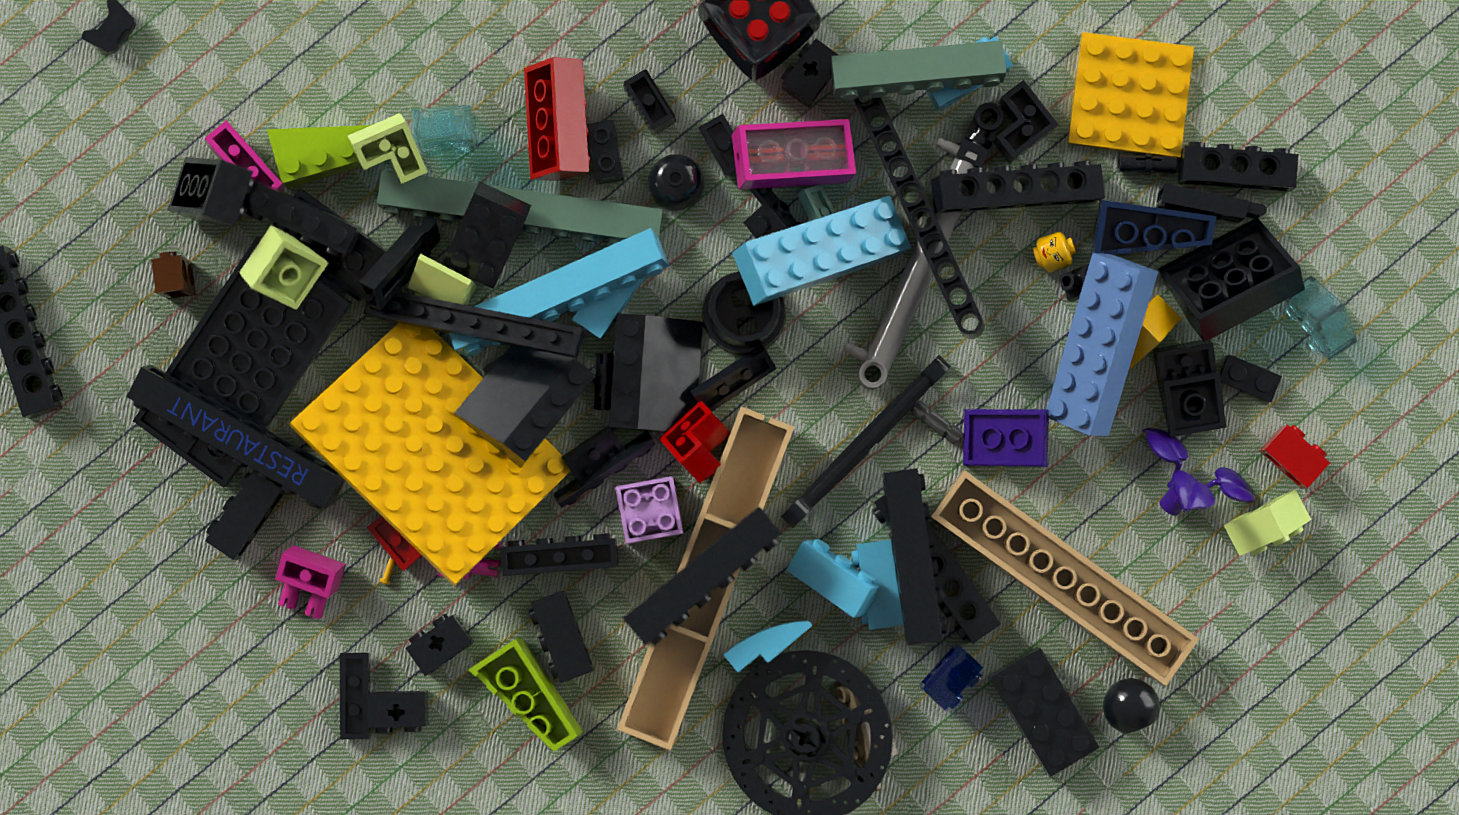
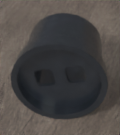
(721, 317)

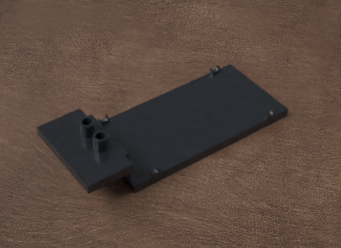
(257, 349)

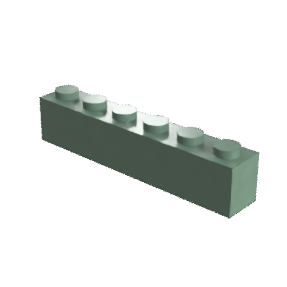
(918, 69)

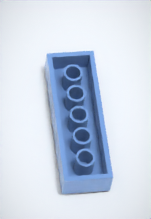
(1101, 344)

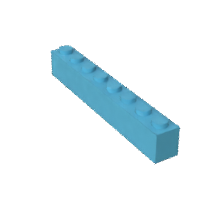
(575, 284)

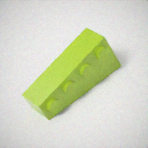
(313, 152)
(527, 691)

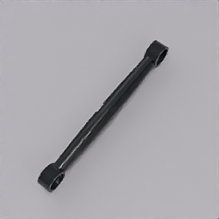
(859, 447)

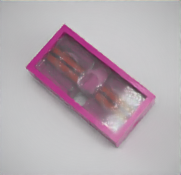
(793, 154)

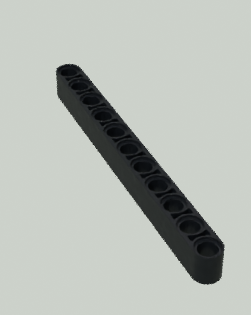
(918, 209)

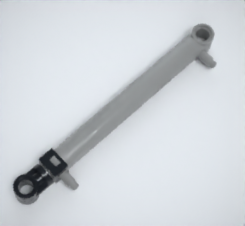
(917, 271)

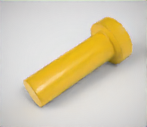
(390, 565)

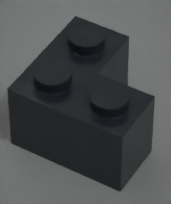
(1030, 122)

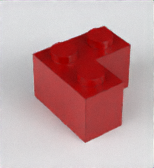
(694, 439)

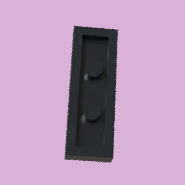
(734, 378)
(353, 695)

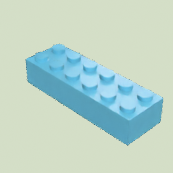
(821, 250)

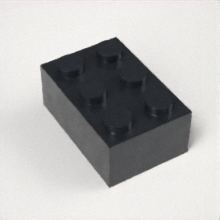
(486, 235)

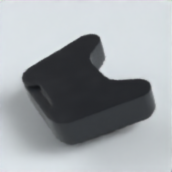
(114, 29)

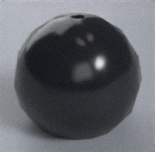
(1131, 705)

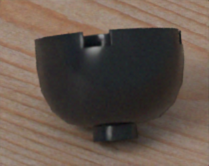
(676, 182)

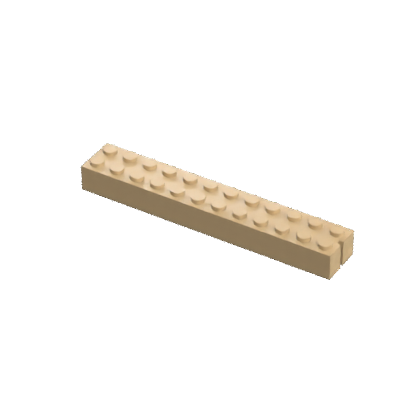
(677, 660)

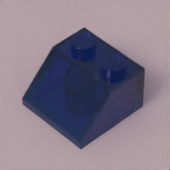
(951, 677)

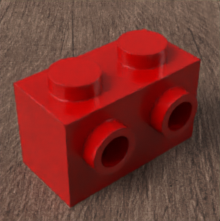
(1295, 456)

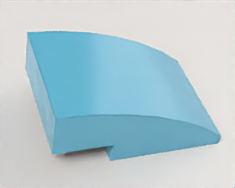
(767, 642)

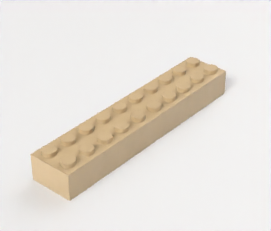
(1064, 578)

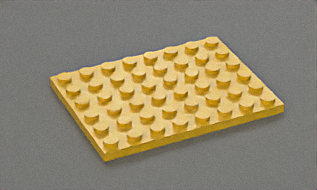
(414, 461)

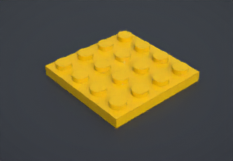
(1130, 95)

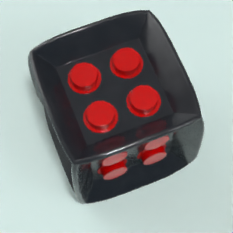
(759, 32)

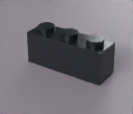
(244, 515)
(561, 637)

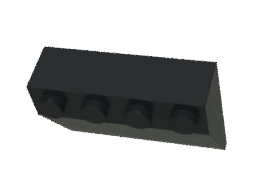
(1232, 279)
(654, 371)
(524, 399)

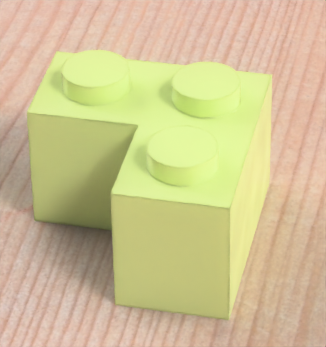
(390, 141)
(1268, 524)

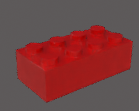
(556, 119)

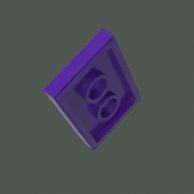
(1006, 437)

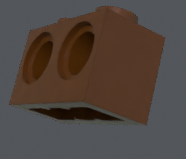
(173, 276)

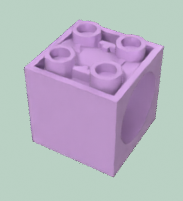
(649, 510)

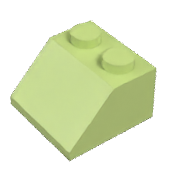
(283, 268)
(440, 282)

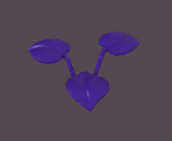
(1186, 491)

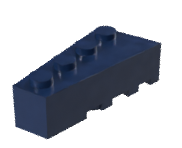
(1138, 228)

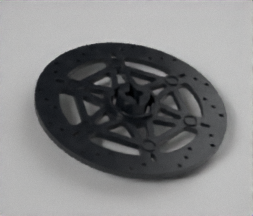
(813, 683)

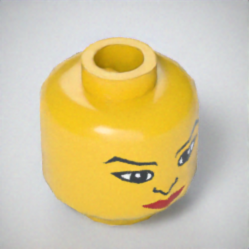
(1054, 251)

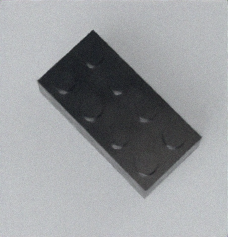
(211, 191)
(1043, 711)

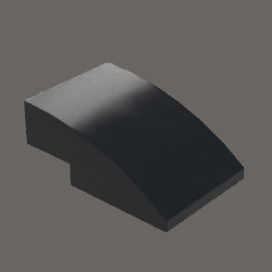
(1189, 387)

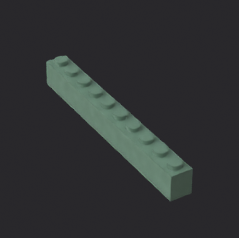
(548, 211)

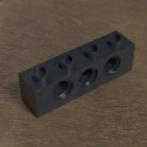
(1193, 171)

